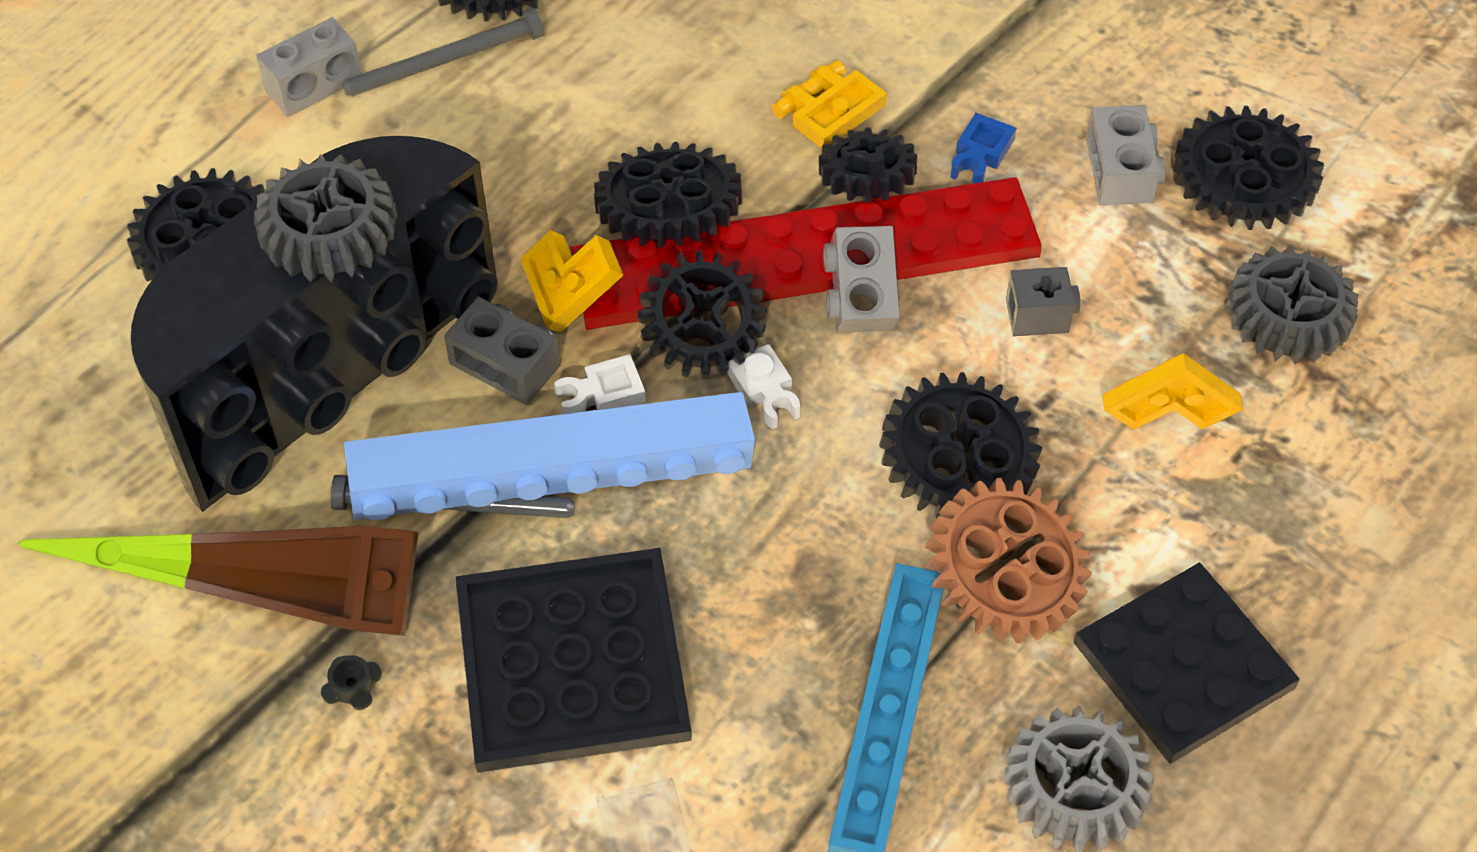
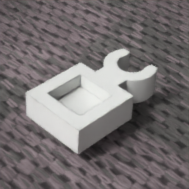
(765, 382)
(605, 385)

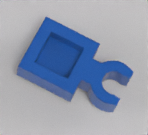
(982, 145)

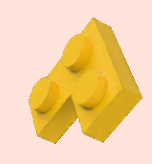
(568, 283)
(1177, 386)

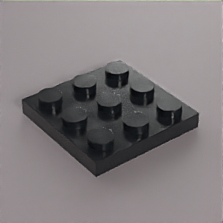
(1185, 662)

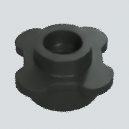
(346, 669)

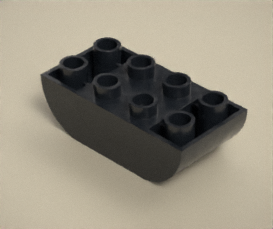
(258, 358)

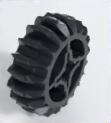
(681, 283)

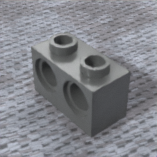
(503, 350)

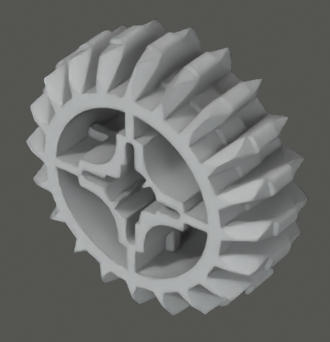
(1054, 750)

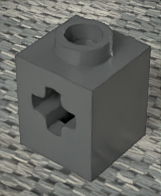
(1041, 301)

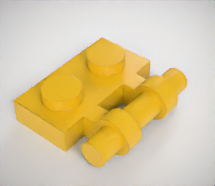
(839, 108)

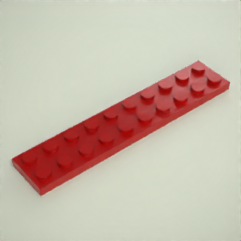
(784, 251)

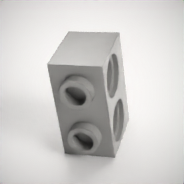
(309, 66)
(1124, 155)
(874, 280)

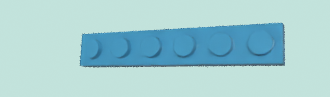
(887, 713)

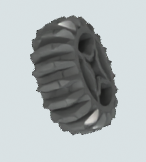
(325, 217)
(1321, 310)

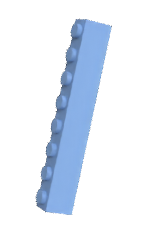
(548, 455)

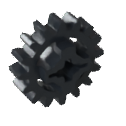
(867, 165)

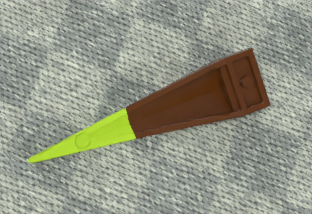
(325, 575)

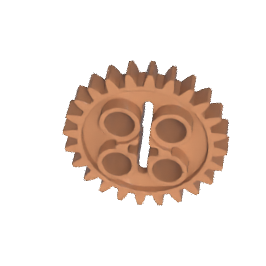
(1038, 598)

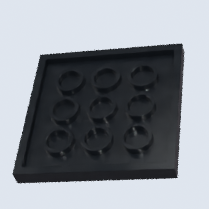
(571, 660)

